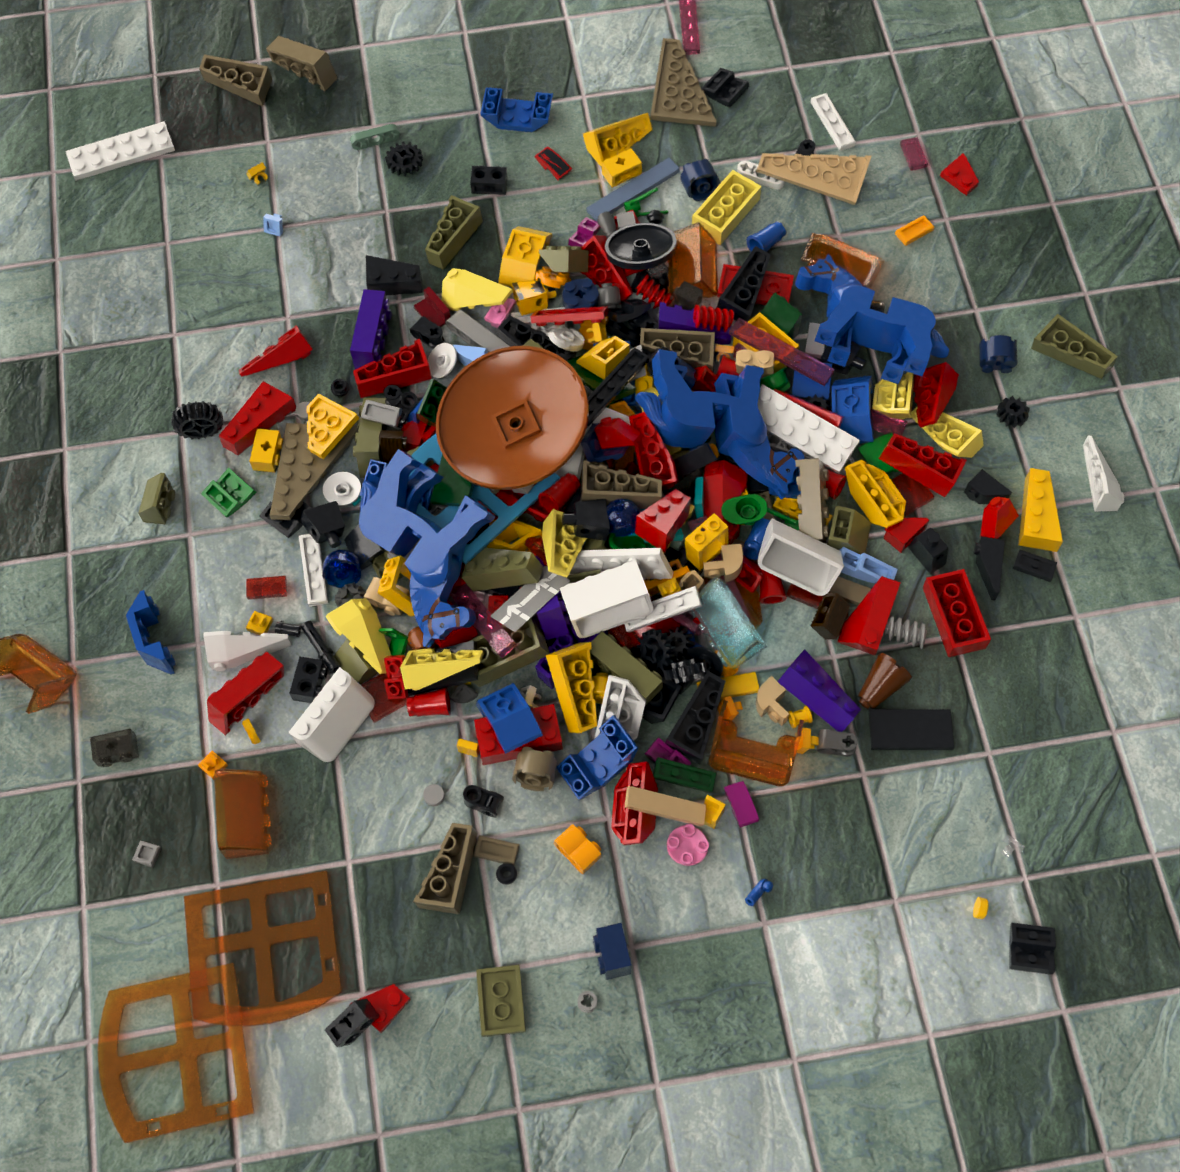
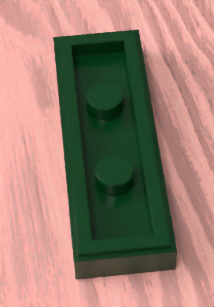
(684, 775)

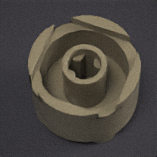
(535, 769)

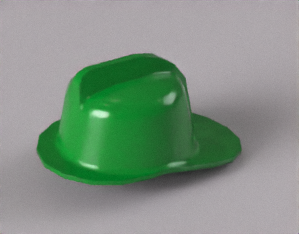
(776, 381)
(744, 509)

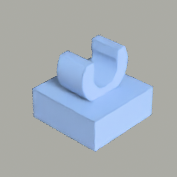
(273, 224)

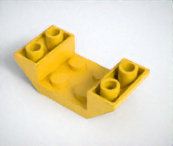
(522, 255)

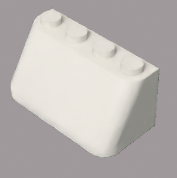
(799, 558)
(607, 599)
(333, 716)

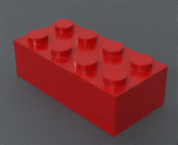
(956, 613)
(491, 750)

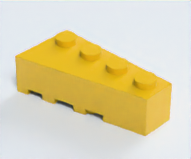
(1039, 513)
(574, 685)

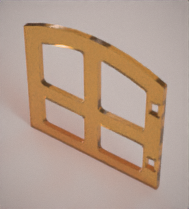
(261, 938)
(185, 1050)

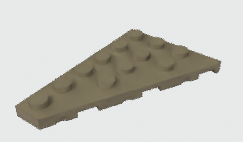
(677, 89)
(300, 469)

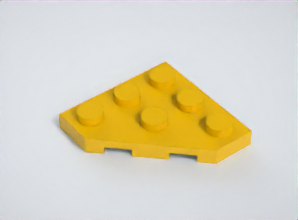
(327, 424)

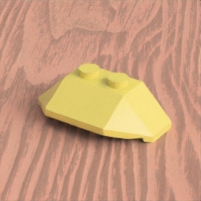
(894, 399)

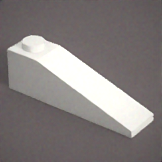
(1103, 484)
(230, 650)

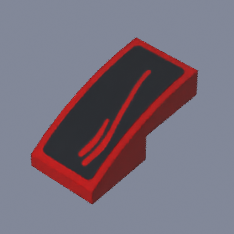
(553, 162)

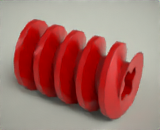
(653, 292)
(712, 317)

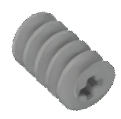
(905, 631)

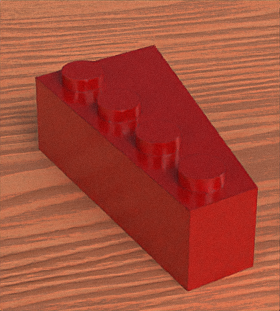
(399, 369)
(260, 411)
(923, 464)
(243, 691)

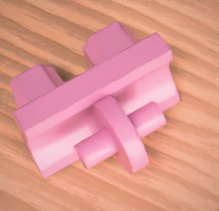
(499, 313)

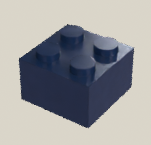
(613, 951)

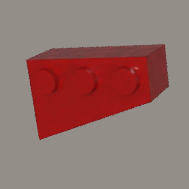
(663, 519)

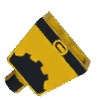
(532, 296)

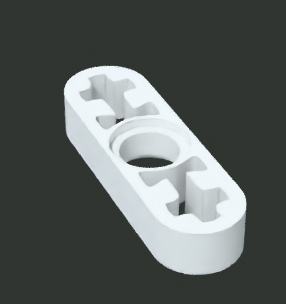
(750, 167)

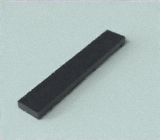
(615, 383)

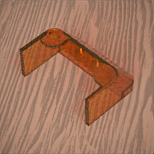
(854, 260)
(36, 669)
(753, 758)

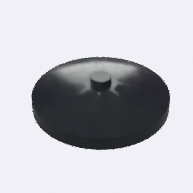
(640, 246)

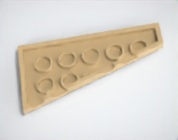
(825, 174)

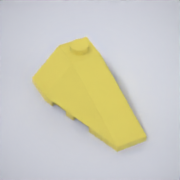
(467, 289)
(954, 435)
(560, 544)
(361, 626)
(427, 667)

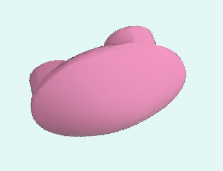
(687, 845)

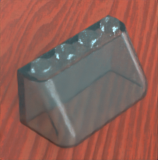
(727, 624)

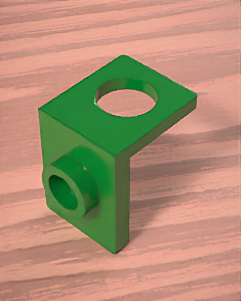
(398, 641)

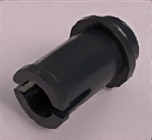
(286, 628)

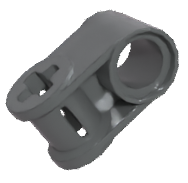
(834, 742)

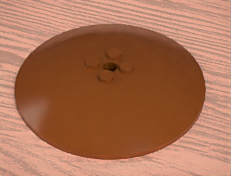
(506, 388)

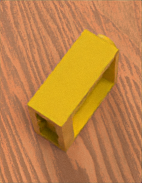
(515, 530)
(706, 545)
(388, 582)

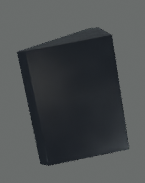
(661, 704)

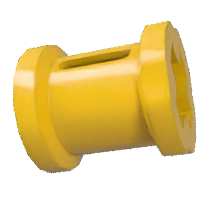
(796, 716)

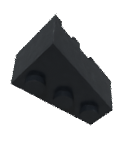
(392, 276)

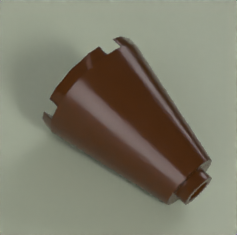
(882, 681)

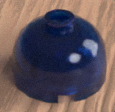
(622, 517)
(341, 568)

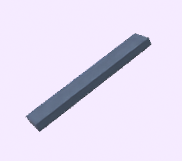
(634, 188)

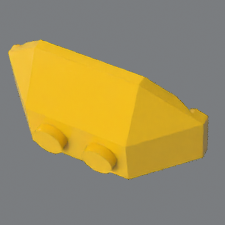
(875, 494)

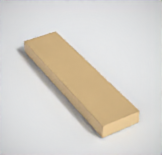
(665, 806)

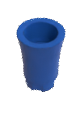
(766, 237)
(754, 541)

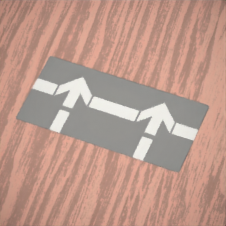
(529, 600)

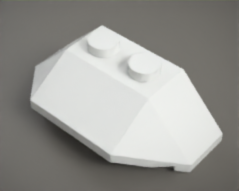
(625, 703)

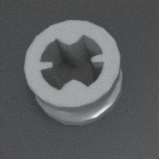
(581, 999)

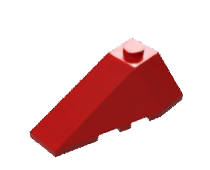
(602, 270)
(290, 348)
(933, 392)
(652, 453)
(722, 483)
(868, 621)

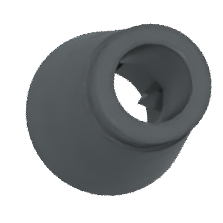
(607, 223)

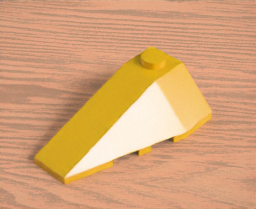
(616, 137)

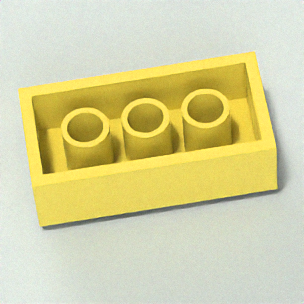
(727, 205)

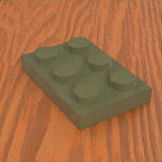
(500, 1000)

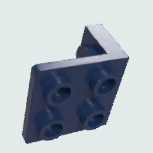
(593, 449)

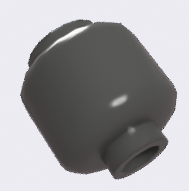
(609, 296)

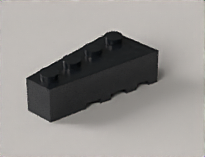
(745, 285)
(518, 333)
(695, 723)

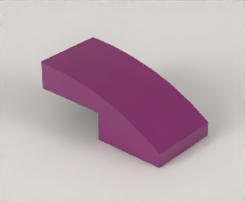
(584, 232)
(662, 750)
(741, 804)

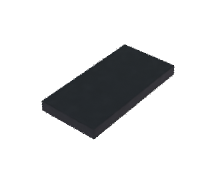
(464, 676)
(911, 729)

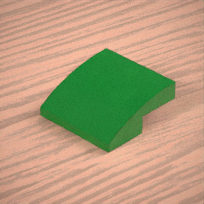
(872, 450)
(228, 493)

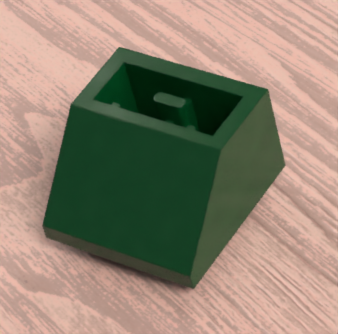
(783, 315)
(428, 409)

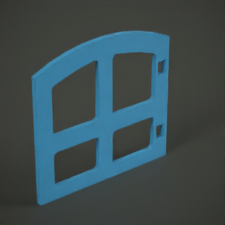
(506, 514)

